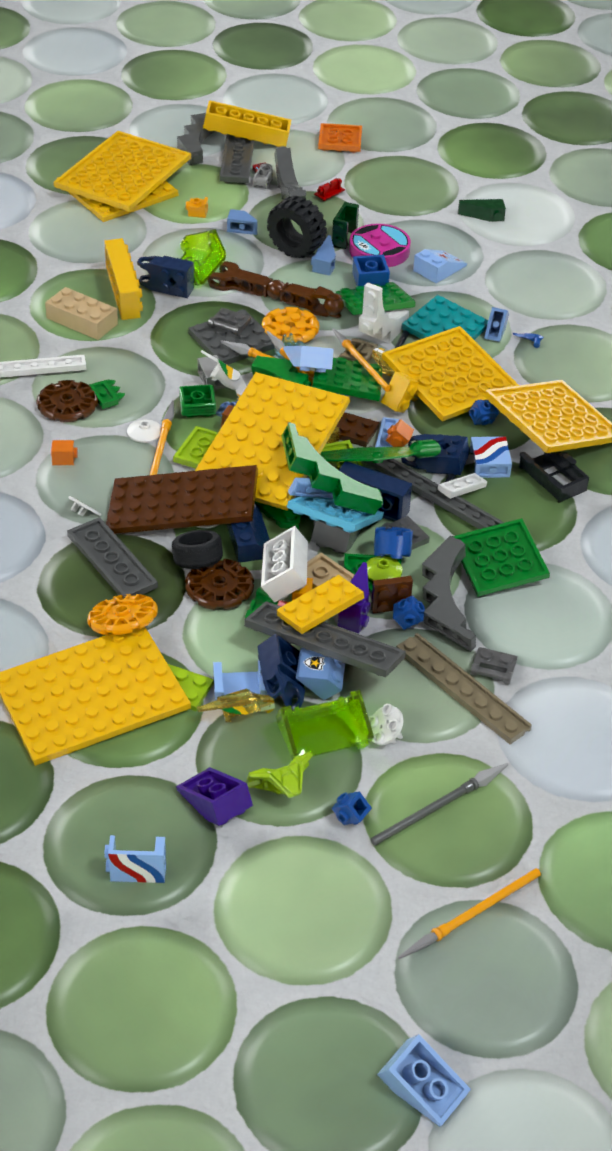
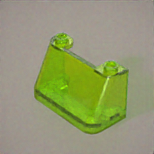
(205, 251)
(326, 726)

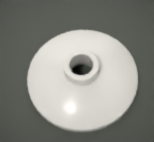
(144, 431)

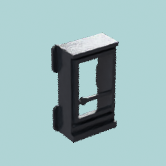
(564, 464)

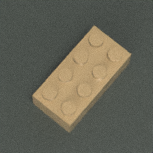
(81, 313)

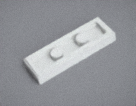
(462, 485)

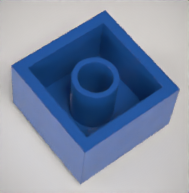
(370, 269)

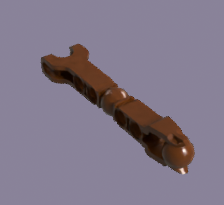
(291, 293)

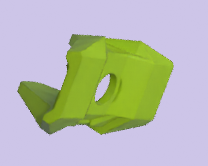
(283, 780)

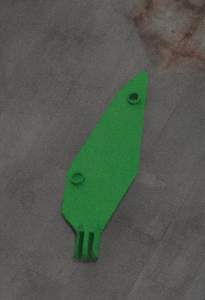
(420, 449)

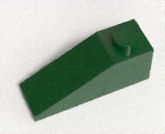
(483, 209)

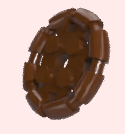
(54, 406)
(235, 579)

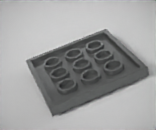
(210, 339)

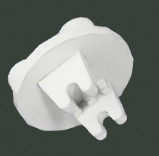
(386, 725)

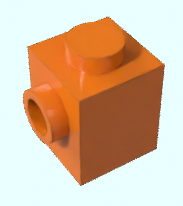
(399, 434)
(63, 452)

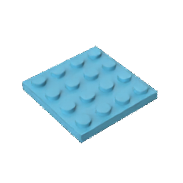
(334, 515)

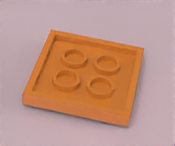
(340, 137)

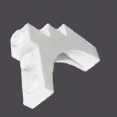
(375, 320)

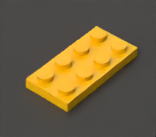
(320, 604)

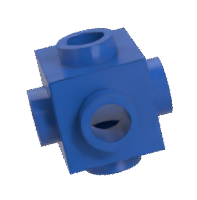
(483, 412)
(408, 612)
(351, 808)

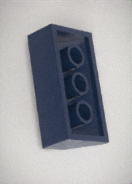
(249, 537)

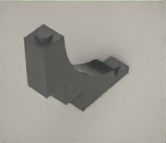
(193, 137)
(286, 175)
(442, 612)

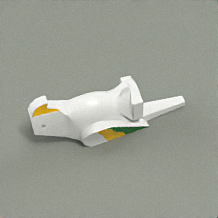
(227, 376)

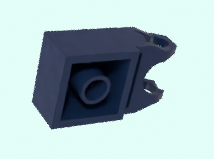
(168, 275)
(449, 461)
(279, 670)

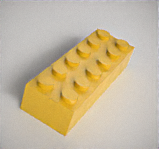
(247, 124)
(123, 279)

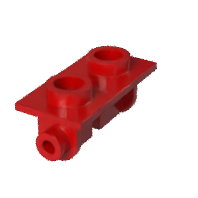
(329, 190)

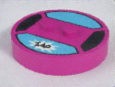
(381, 240)

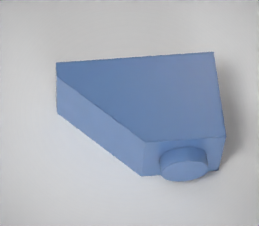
(241, 222)
(496, 324)

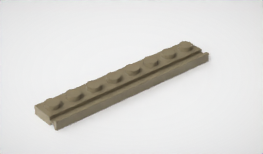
(465, 689)

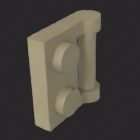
(363, 347)

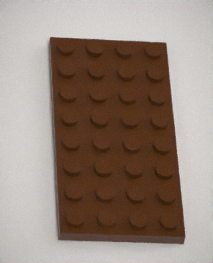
(183, 499)

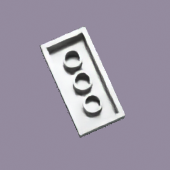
(284, 564)

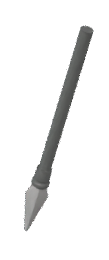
(481, 779)

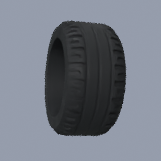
(197, 549)

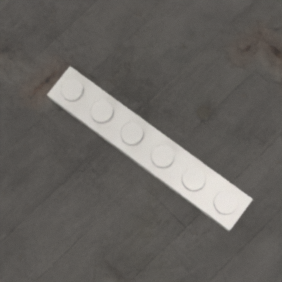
(42, 366)

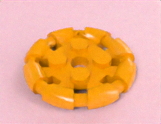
(298, 322)
(122, 615)

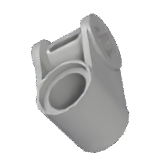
(263, 176)

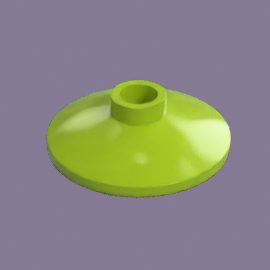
(383, 568)

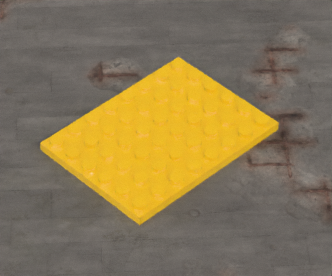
(122, 170)
(256, 426)
(90, 694)

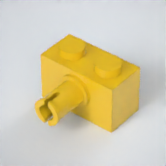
(401, 392)

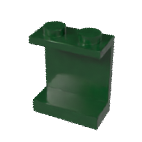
(344, 222)

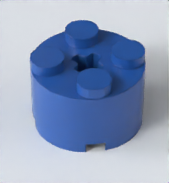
(393, 541)

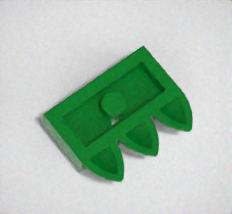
(107, 393)

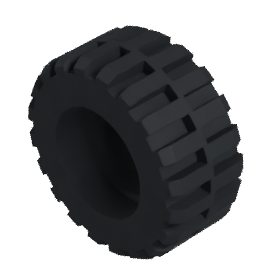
(308, 219)

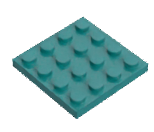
(441, 316)

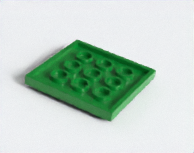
(392, 296)
(349, 379)
(502, 557)

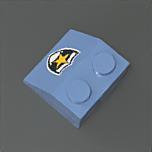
(320, 673)

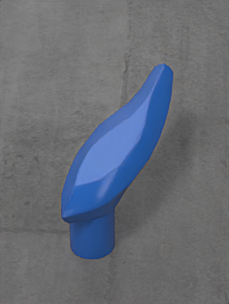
(531, 336)

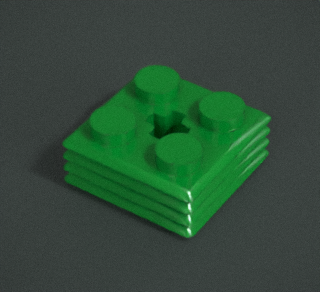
(197, 400)

